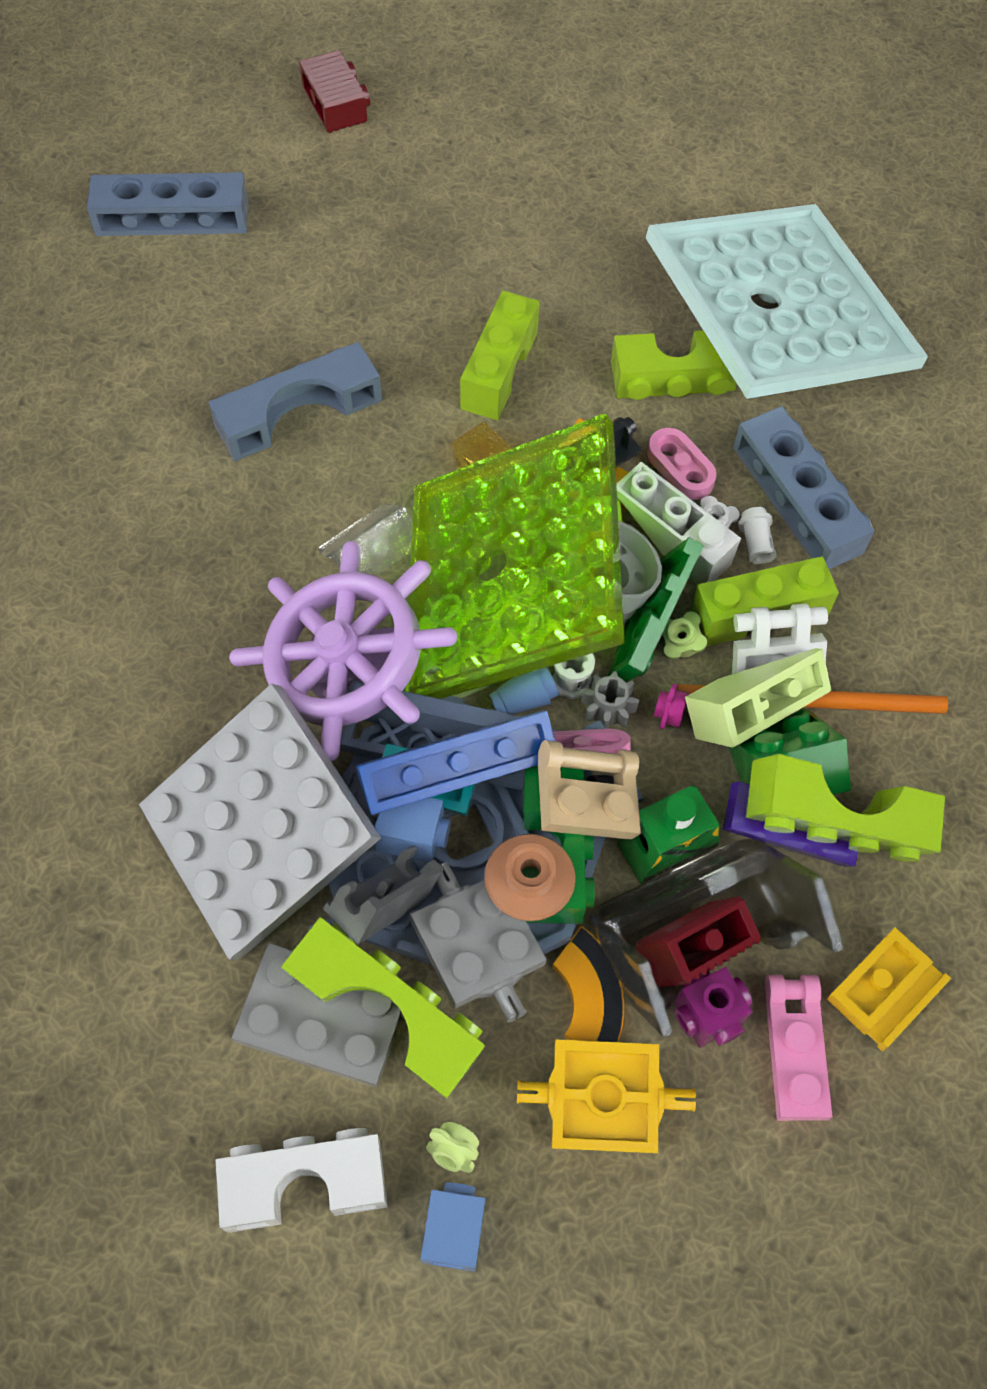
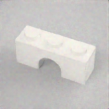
(254, 1180)

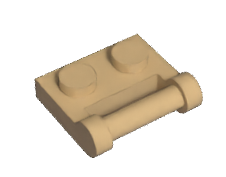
(587, 805)

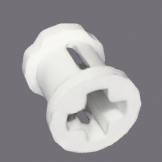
(571, 672)

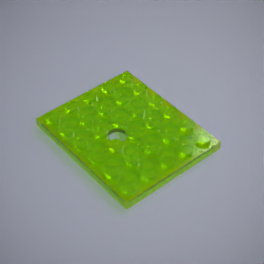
(561, 586)

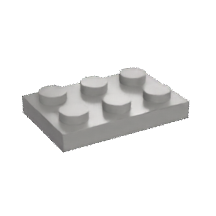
(339, 1037)

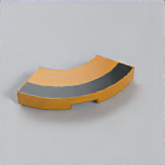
(593, 989)

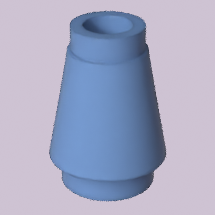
(525, 692)

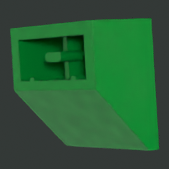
(800, 737)

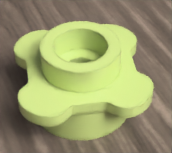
(688, 646)
(453, 1147)

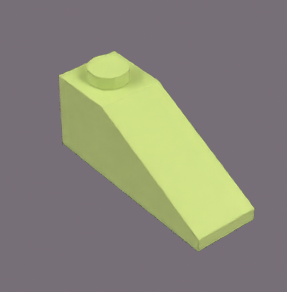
(756, 698)

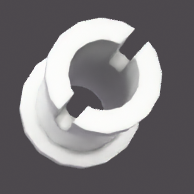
(756, 525)

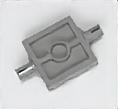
(476, 945)

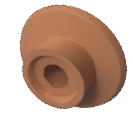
(529, 897)

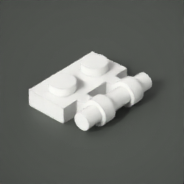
(763, 649)

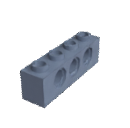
(168, 204)
(802, 488)

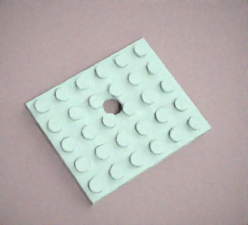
(829, 312)

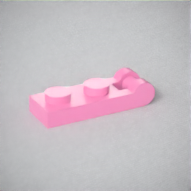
(797, 1049)

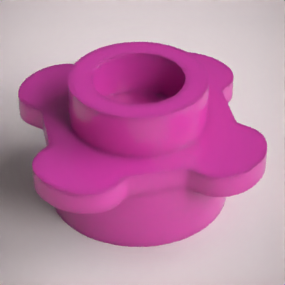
(671, 707)

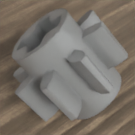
(613, 688)

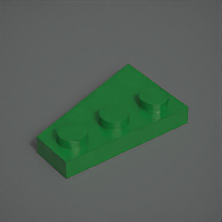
(649, 620)

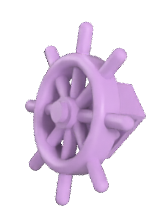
(346, 648)

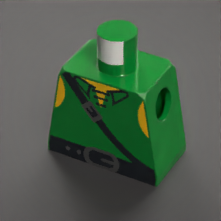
(675, 833)

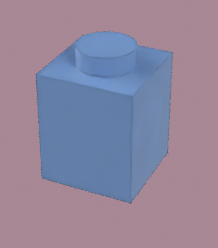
(416, 825)
(453, 1227)

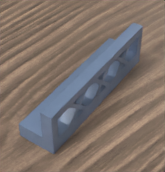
(436, 718)

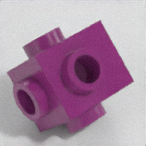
(707, 1022)

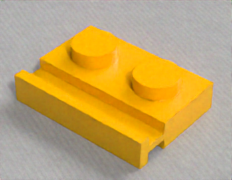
(888, 989)

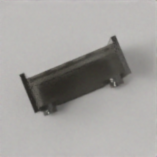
(779, 893)

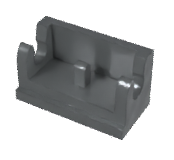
(383, 897)

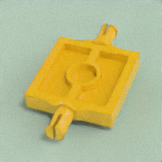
(606, 1096)

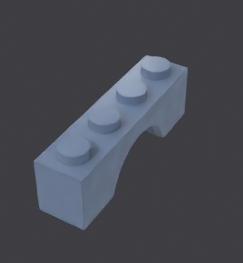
(338, 380)

